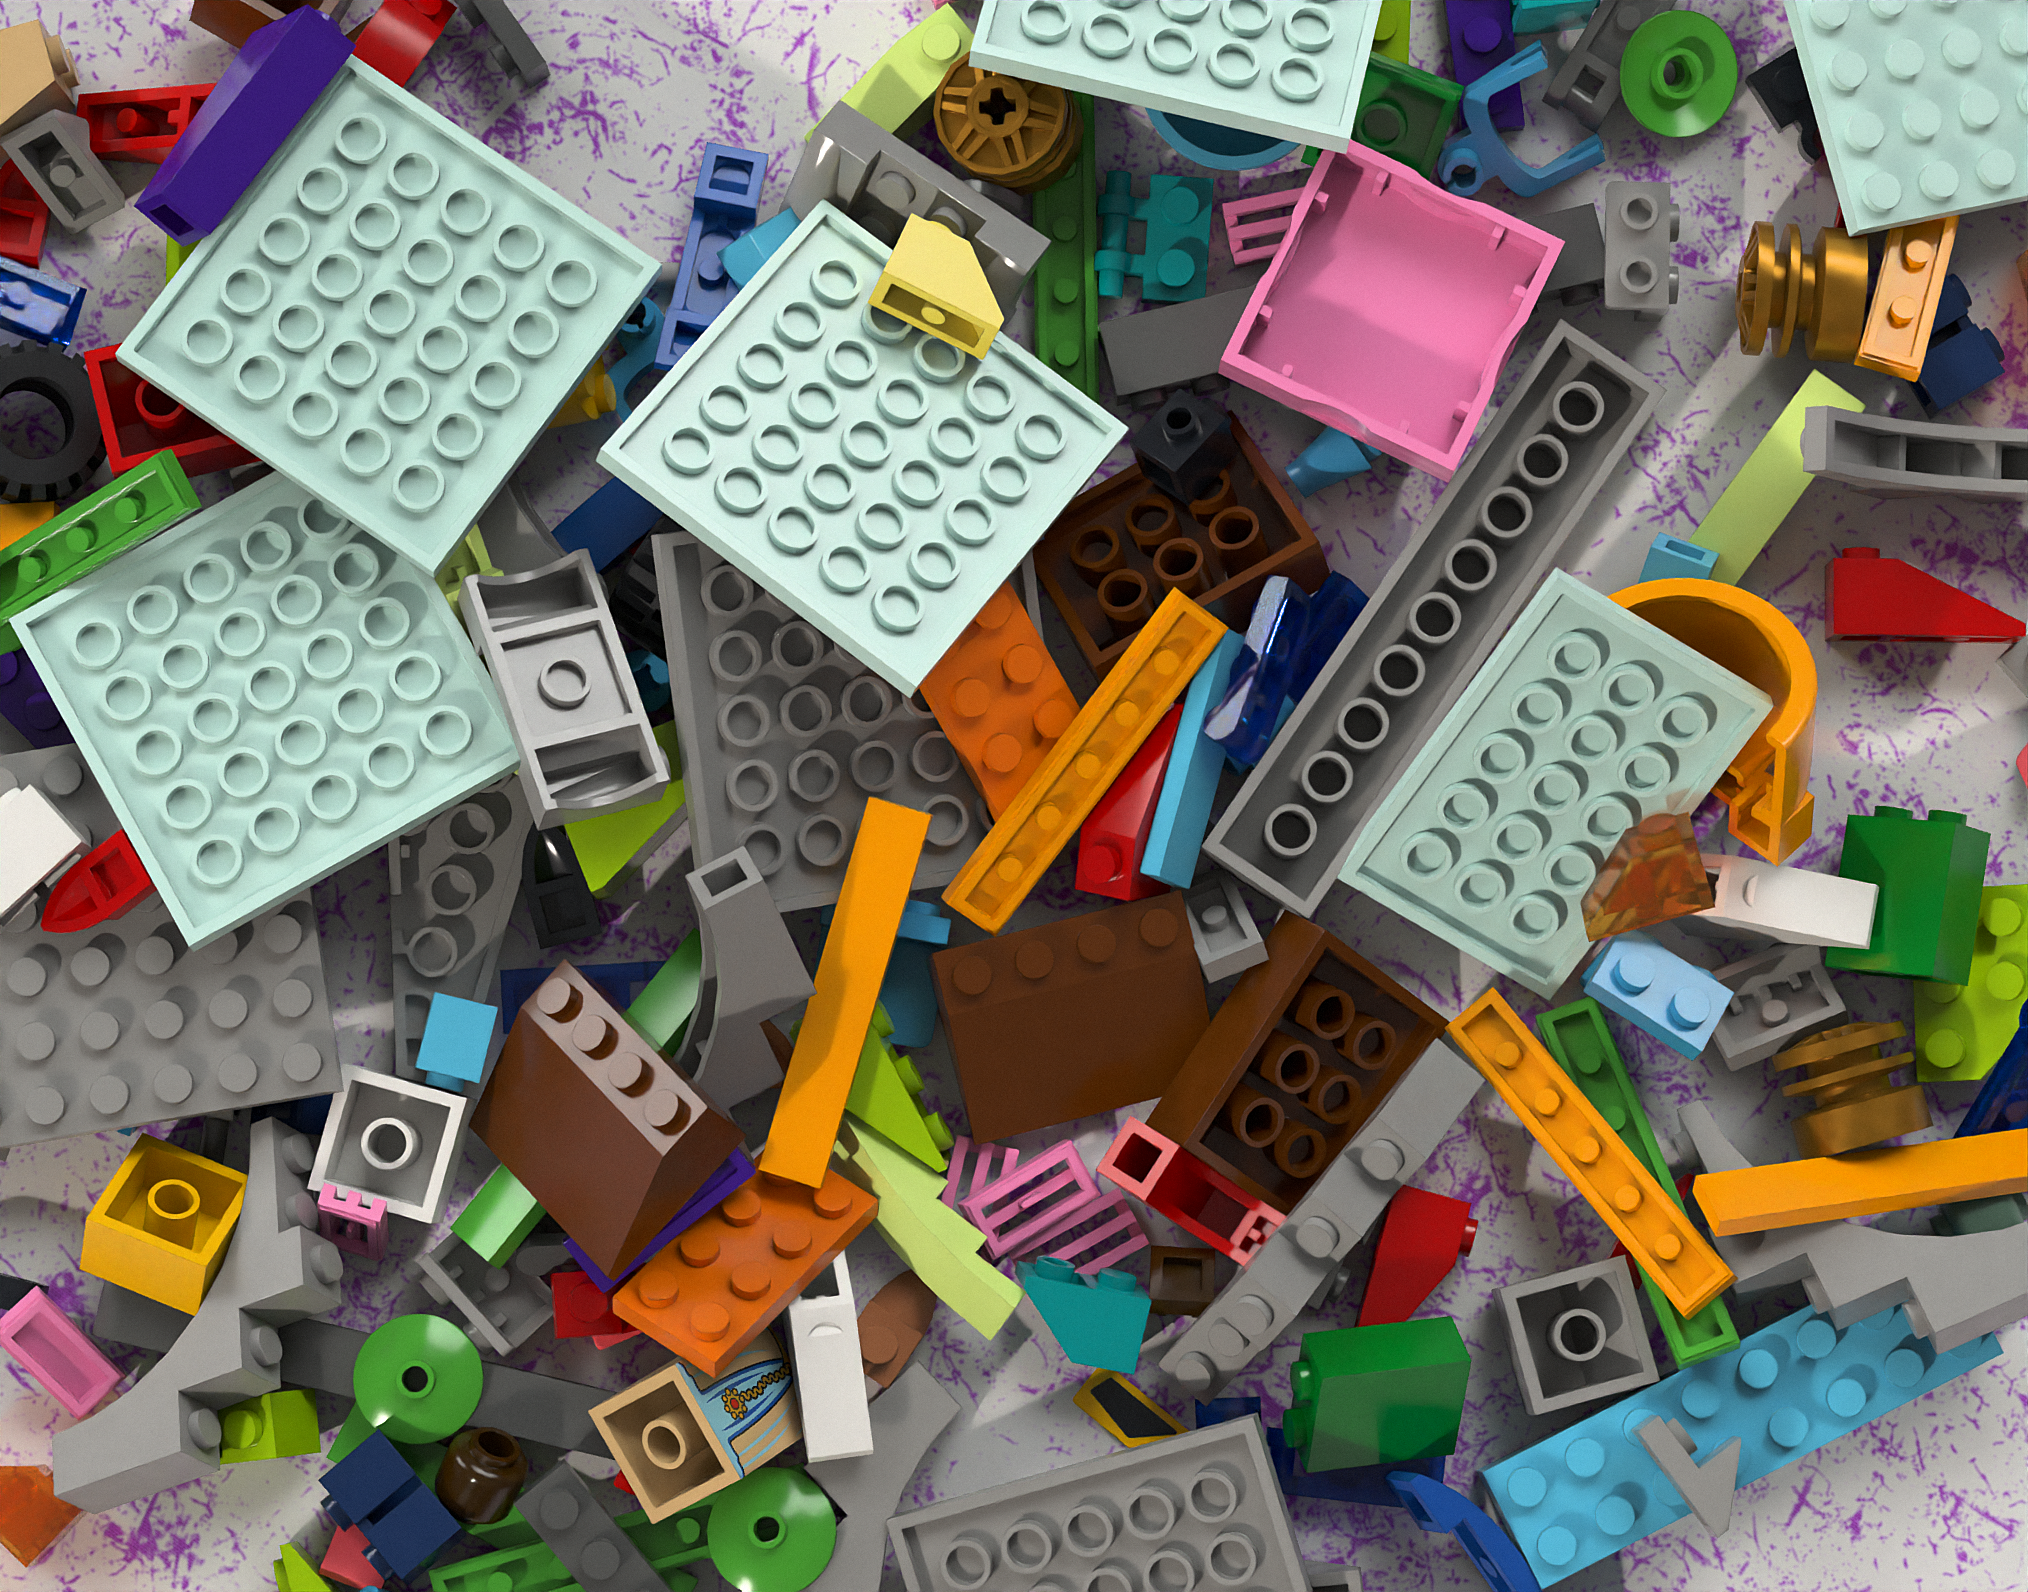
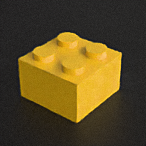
(164, 1224)

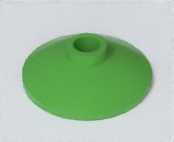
(1703, 77)
(452, 1374)
(804, 1536)

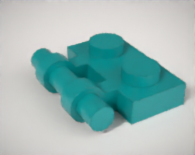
(1175, 237)

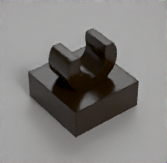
(1181, 1280)

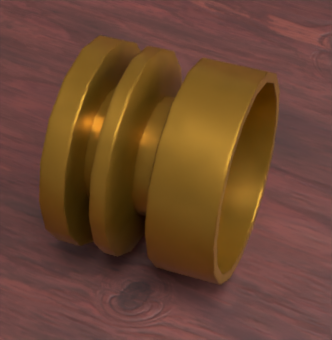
(1029, 148)
(1802, 292)
(1852, 1089)

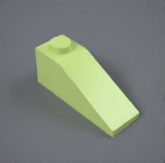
(904, 82)

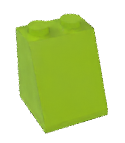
(621, 842)

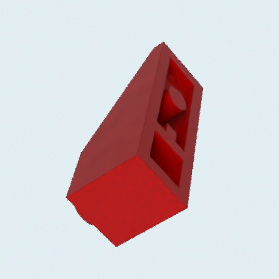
(140, 122)
(1896, 602)
(1120, 822)
(1413, 1253)

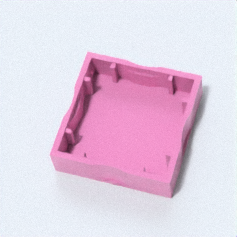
(1390, 308)

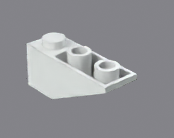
(1782, 905)
(828, 1366)

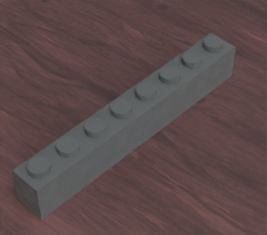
(1185, 341)

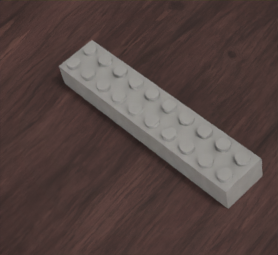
(1432, 620)

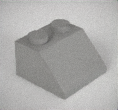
(1575, 1335)

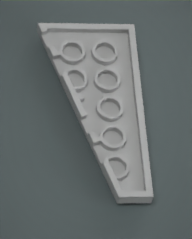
(452, 906)

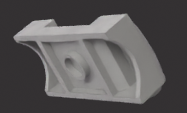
(885, 180)
(565, 691)

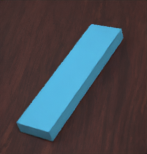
(1190, 774)

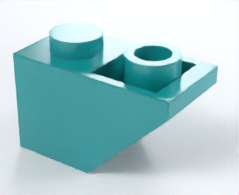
(1091, 1316)

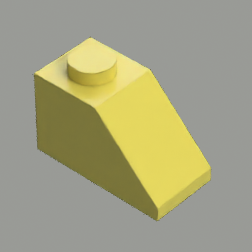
(939, 287)

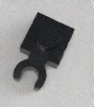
(1786, 100)

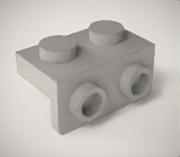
(1638, 249)
(1775, 1003)
(501, 1304)

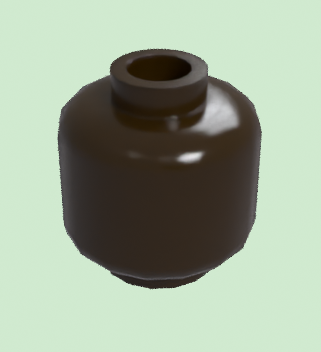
(481, 1476)

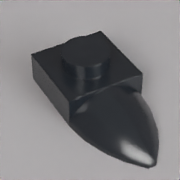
(557, 889)

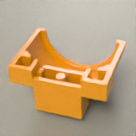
(1762, 646)

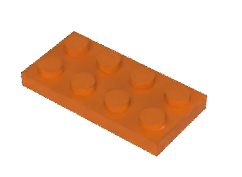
(1000, 700)
(742, 1265)

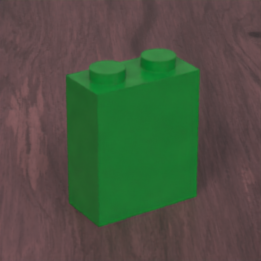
(1926, 898)
(1377, 1394)

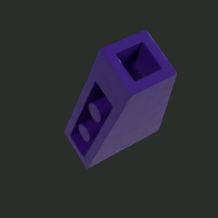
(244, 122)

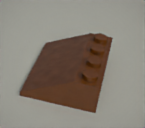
(1133, 542)
(1071, 1015)
(1294, 1064)
(599, 1119)

